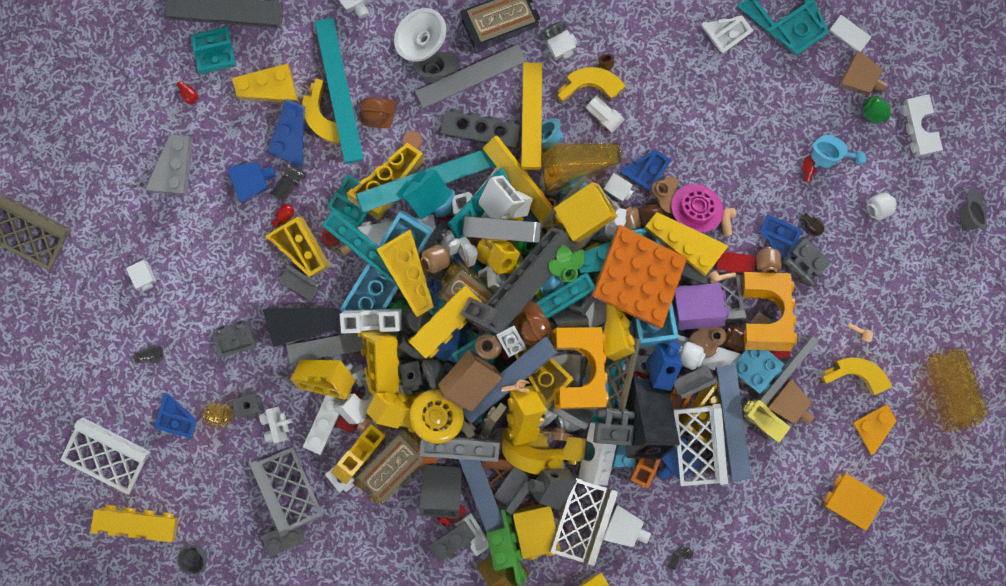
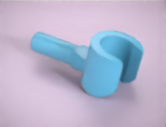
(860, 157)

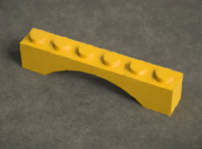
(617, 334)

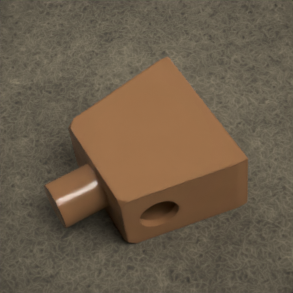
(863, 76)
(791, 404)

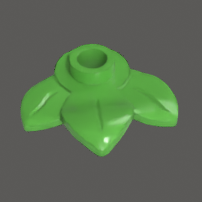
(565, 261)

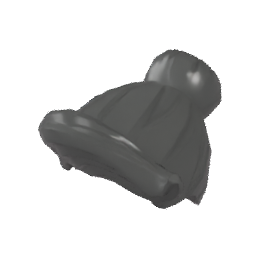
(436, 371)

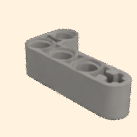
(501, 229)

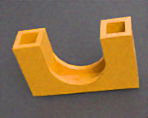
(778, 289)
(590, 343)

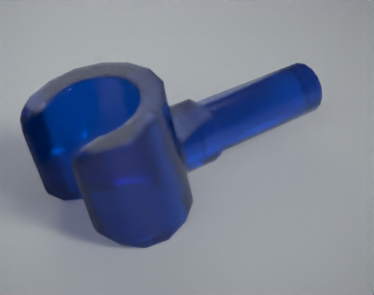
(435, 289)

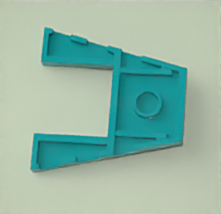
(795, 31)

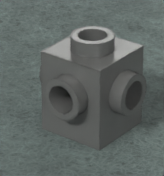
(412, 376)
(240, 405)

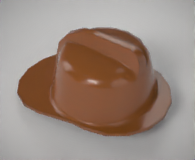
(377, 112)
(532, 324)

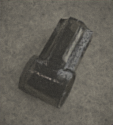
(289, 181)

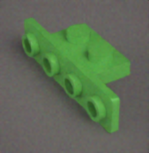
(505, 550)

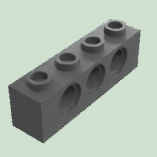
(450, 128)

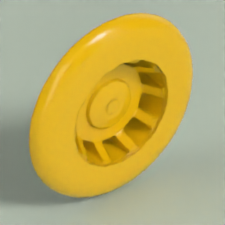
(435, 417)

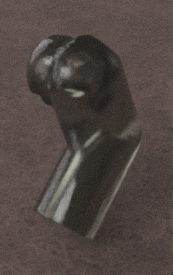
(678, 555)

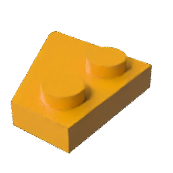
(875, 427)

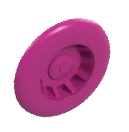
(700, 203)

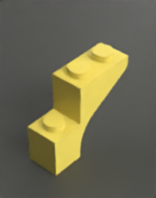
(765, 419)

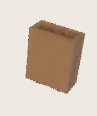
(469, 381)

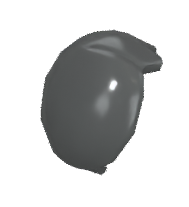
(190, 553)

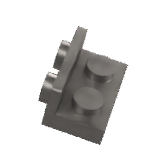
(234, 338)
(276, 544)

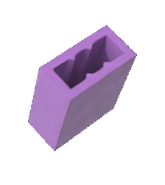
(700, 306)

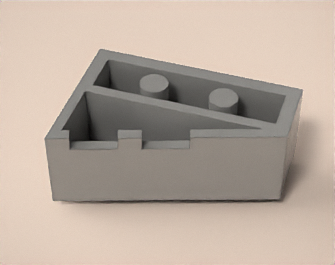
(173, 167)

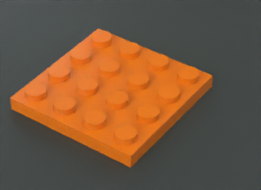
(639, 276)

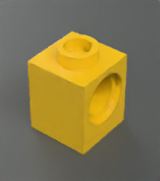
(503, 257)

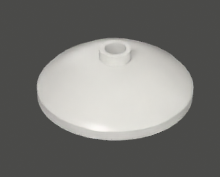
(415, 29)

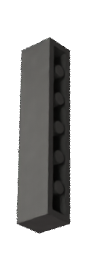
(232, 12)
(526, 279)

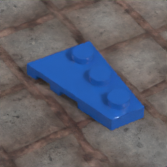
(288, 134)

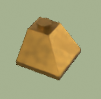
(500, 578)

